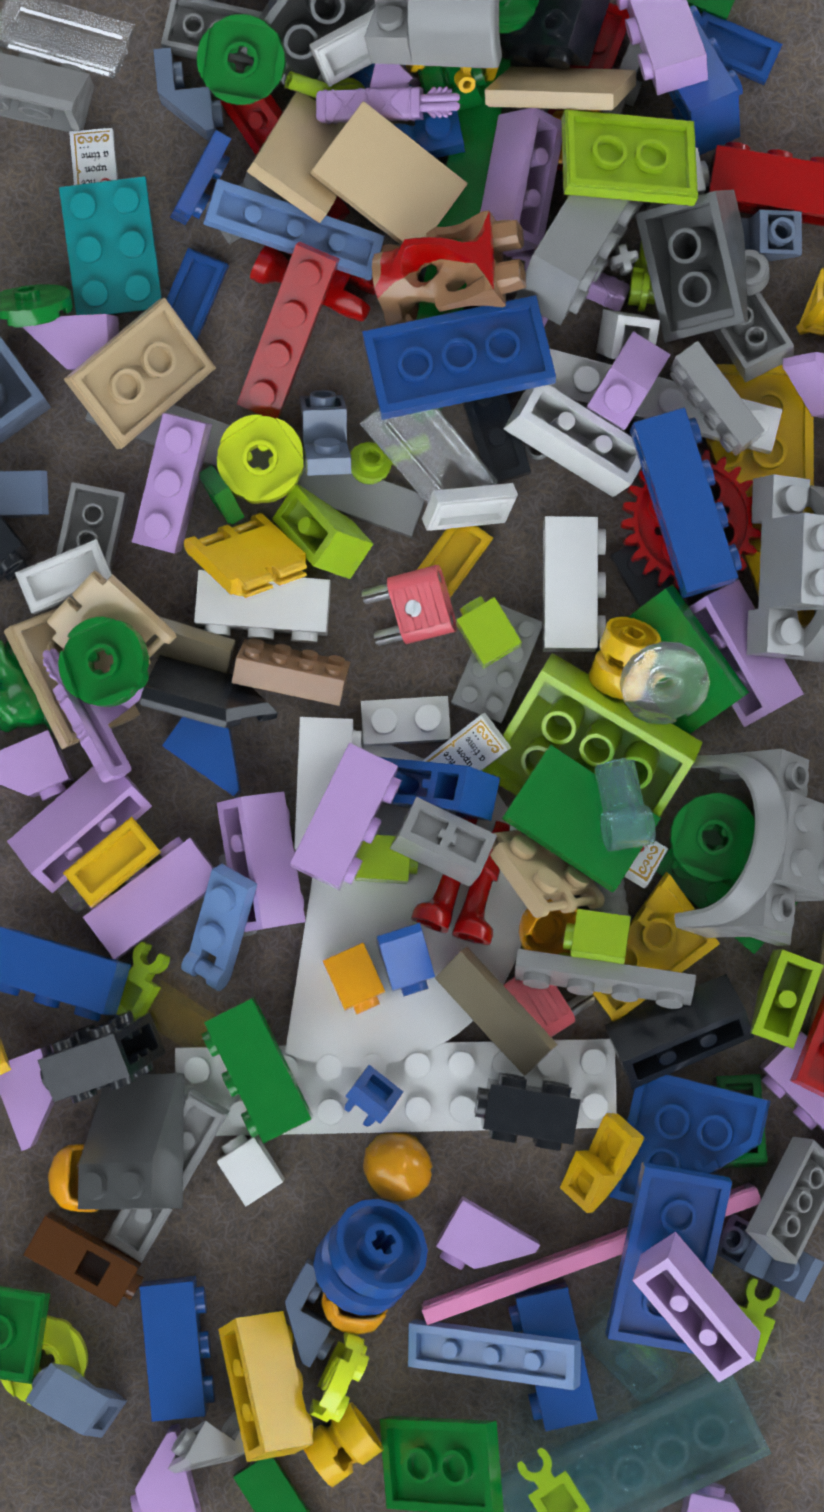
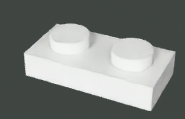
(405, 721)

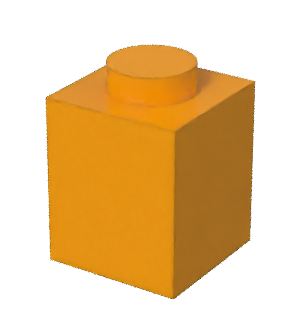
(355, 979)

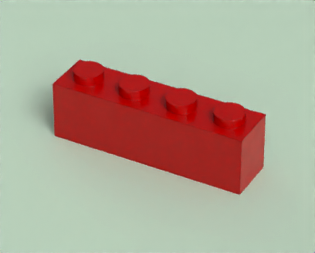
(770, 181)

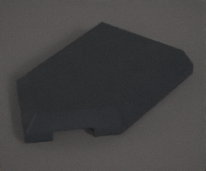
(202, 694)

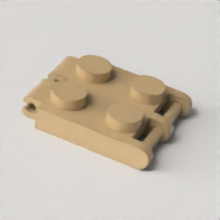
(110, 600)
(542, 876)

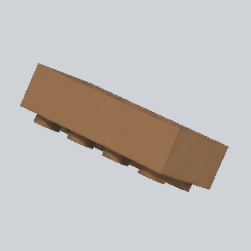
(291, 671)

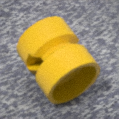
(618, 644)
(343, 1445)

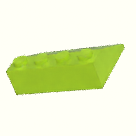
(592, 730)

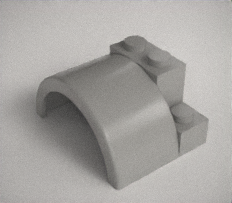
(435, 33)
(788, 569)

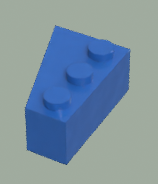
(713, 102)

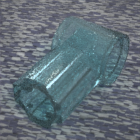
(624, 817)

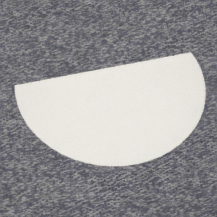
(370, 909)

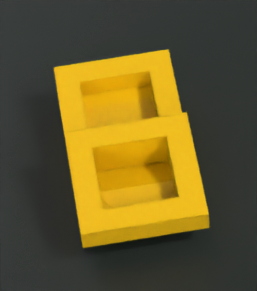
(599, 1169)

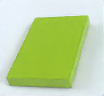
(629, 157)

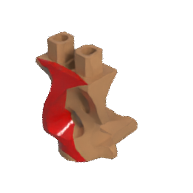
(473, 262)

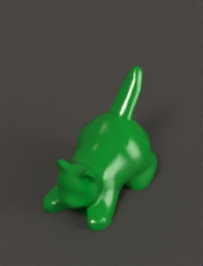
(17, 699)

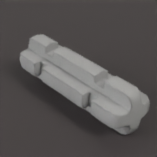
(623, 260)

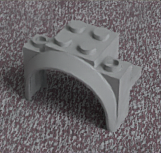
(784, 855)

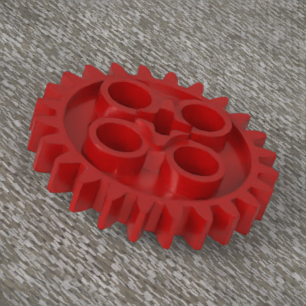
(645, 521)

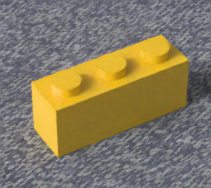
(266, 1386)

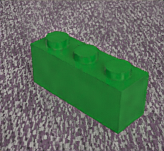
(256, 1071)

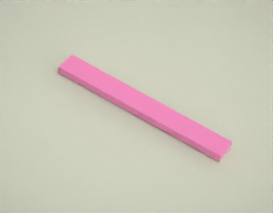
(552, 1267)

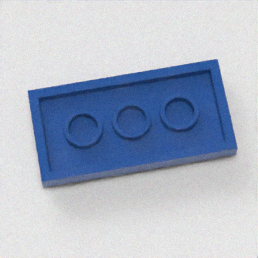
(459, 357)
(663, 1204)

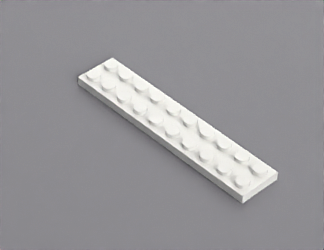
(436, 1085)

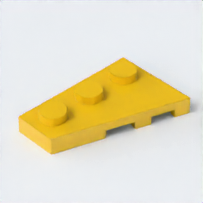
(657, 942)

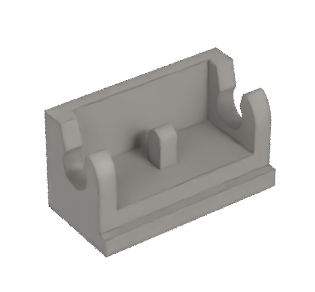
(443, 842)

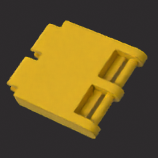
(249, 559)

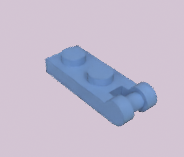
(220, 926)

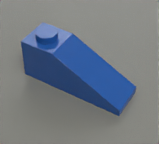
(448, 786)

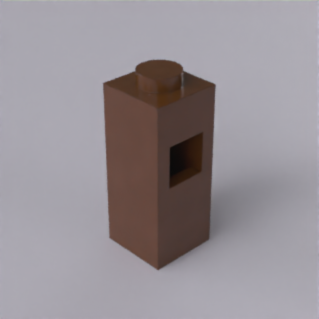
(84, 1260)

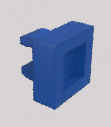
(373, 1095)

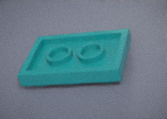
(111, 246)

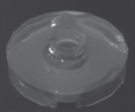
(672, 698)

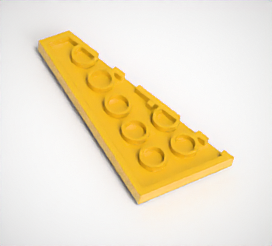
(791, 451)

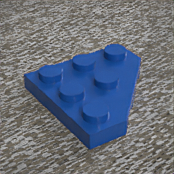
(690, 1127)

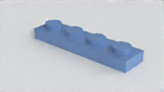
(284, 225)
(495, 1354)

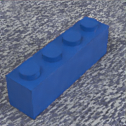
(684, 502)

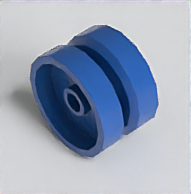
(370, 1257)

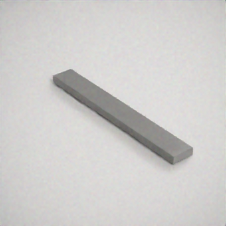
(377, 504)

